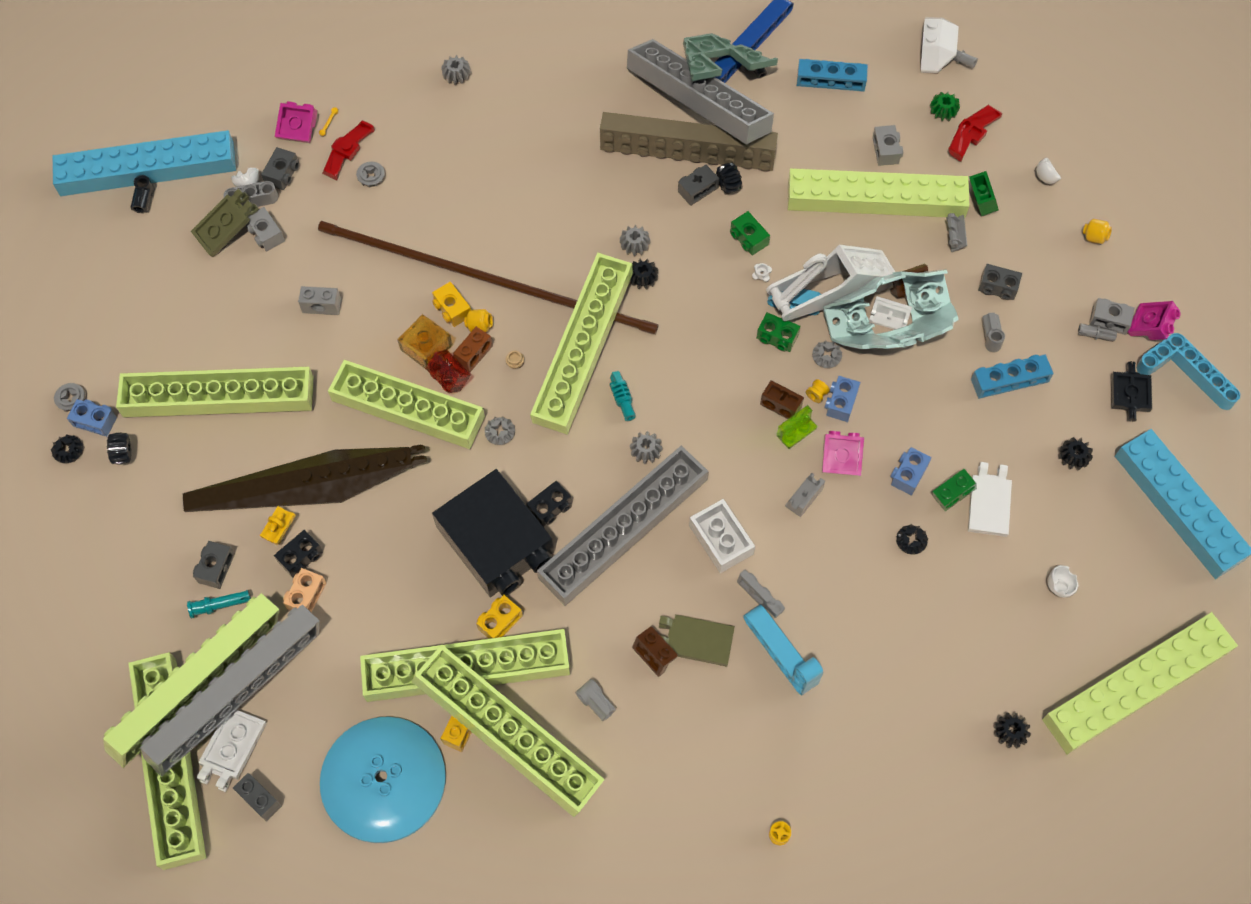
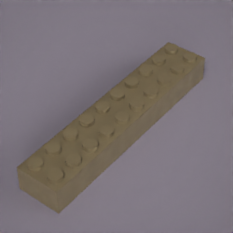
(684, 141)

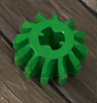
(945, 106)

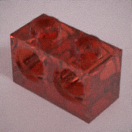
(447, 371)

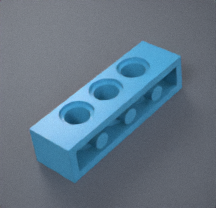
(832, 75)
(986, 387)

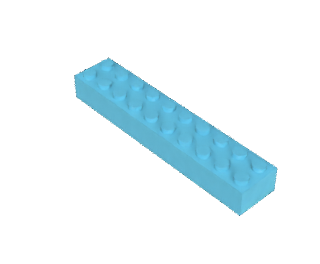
(157, 160)

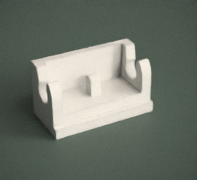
(890, 313)

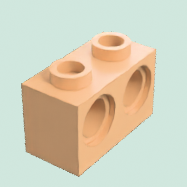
(309, 593)

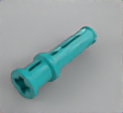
(209, 605)

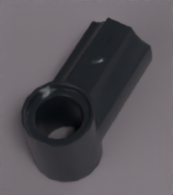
(141, 194)

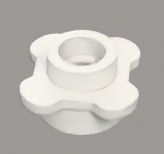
(762, 268)

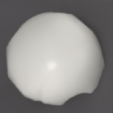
(1047, 172)
(250, 177)
(1062, 582)

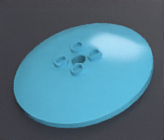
(387, 808)

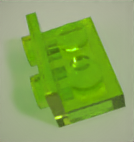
(796, 427)

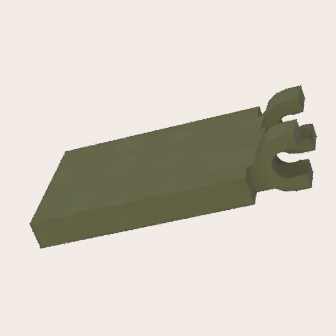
(224, 222)
(698, 639)

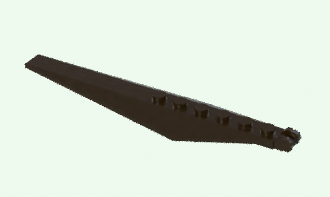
(308, 481)

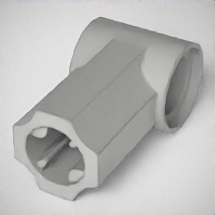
(993, 332)
(592, 696)

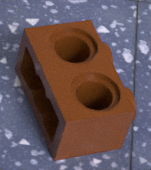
(473, 349)

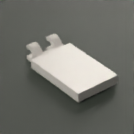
(990, 502)
(230, 748)

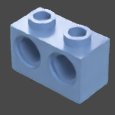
(845, 399)
(90, 421)
(913, 472)

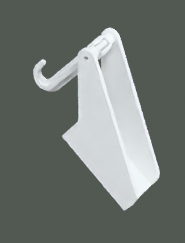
(861, 264)

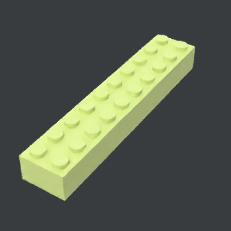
(877, 193)
(581, 343)
(215, 392)
(494, 659)
(186, 681)
(1139, 683)
(507, 730)
(173, 796)

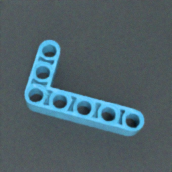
(1204, 380)
(799, 673)

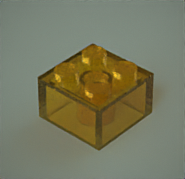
(423, 340)

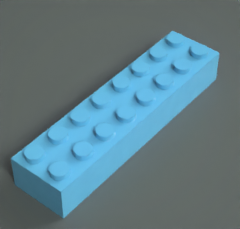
(1183, 504)

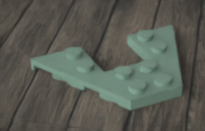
(702, 47)

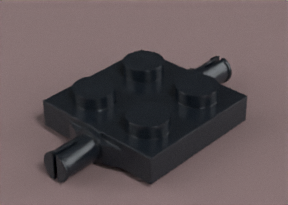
(1131, 391)

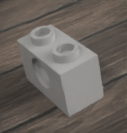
(887, 145)
(270, 236)
(319, 300)
(1119, 322)

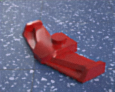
(972, 131)
(346, 148)

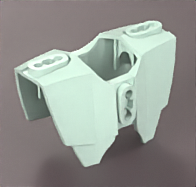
(930, 314)

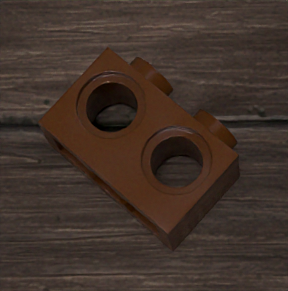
(781, 400)

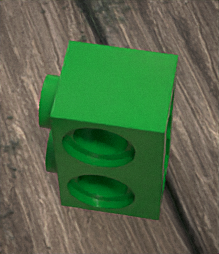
(779, 329)
(954, 489)

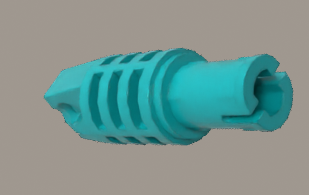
(622, 395)

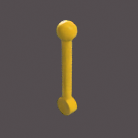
(334, 111)

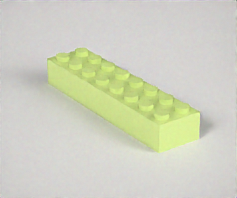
(406, 404)

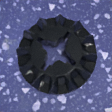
(74, 445)
(915, 547)

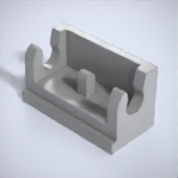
(805, 495)

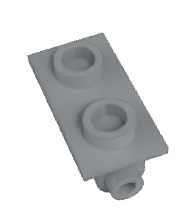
(956, 232)

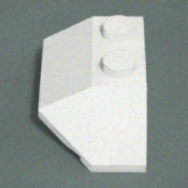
(938, 44)

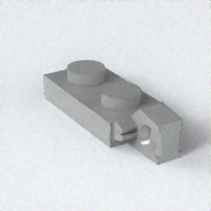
(759, 593)

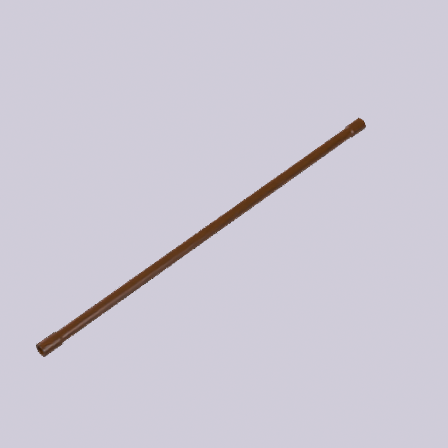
(332, 229)

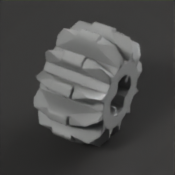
(455, 69)
(634, 240)
(648, 441)

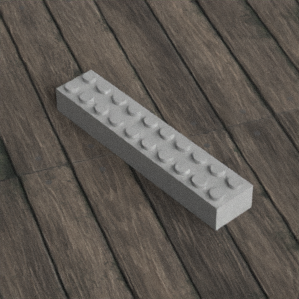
(707, 97)
(622, 525)
(230, 690)

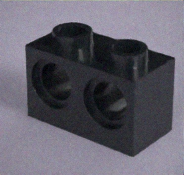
(545, 500)
(294, 550)

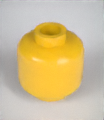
(1097, 231)
(478, 318)

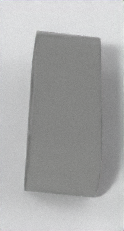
(260, 193)

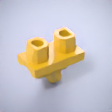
(277, 525)

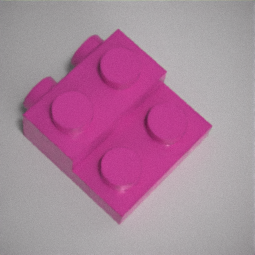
(295, 122)
(1155, 320)
(842, 453)

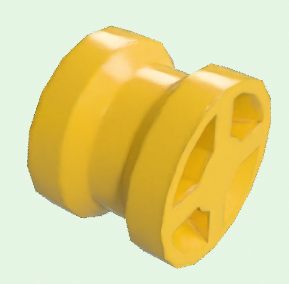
(817, 391)
(781, 829)

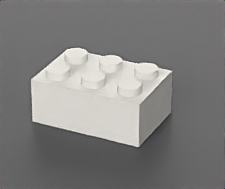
(721, 536)

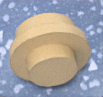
(514, 359)

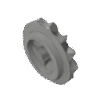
(370, 167)
(826, 361)
(62, 393)
(504, 436)

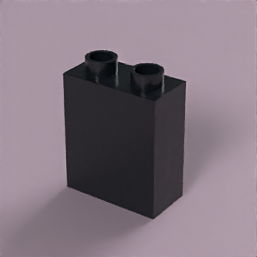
(494, 534)

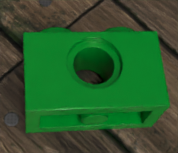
(983, 193)
(746, 225)

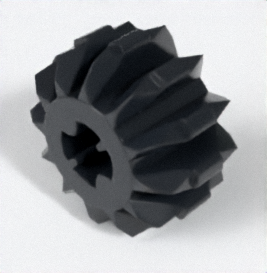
(729, 177)
(644, 273)
(119, 448)
(1082, 456)
(1006, 735)

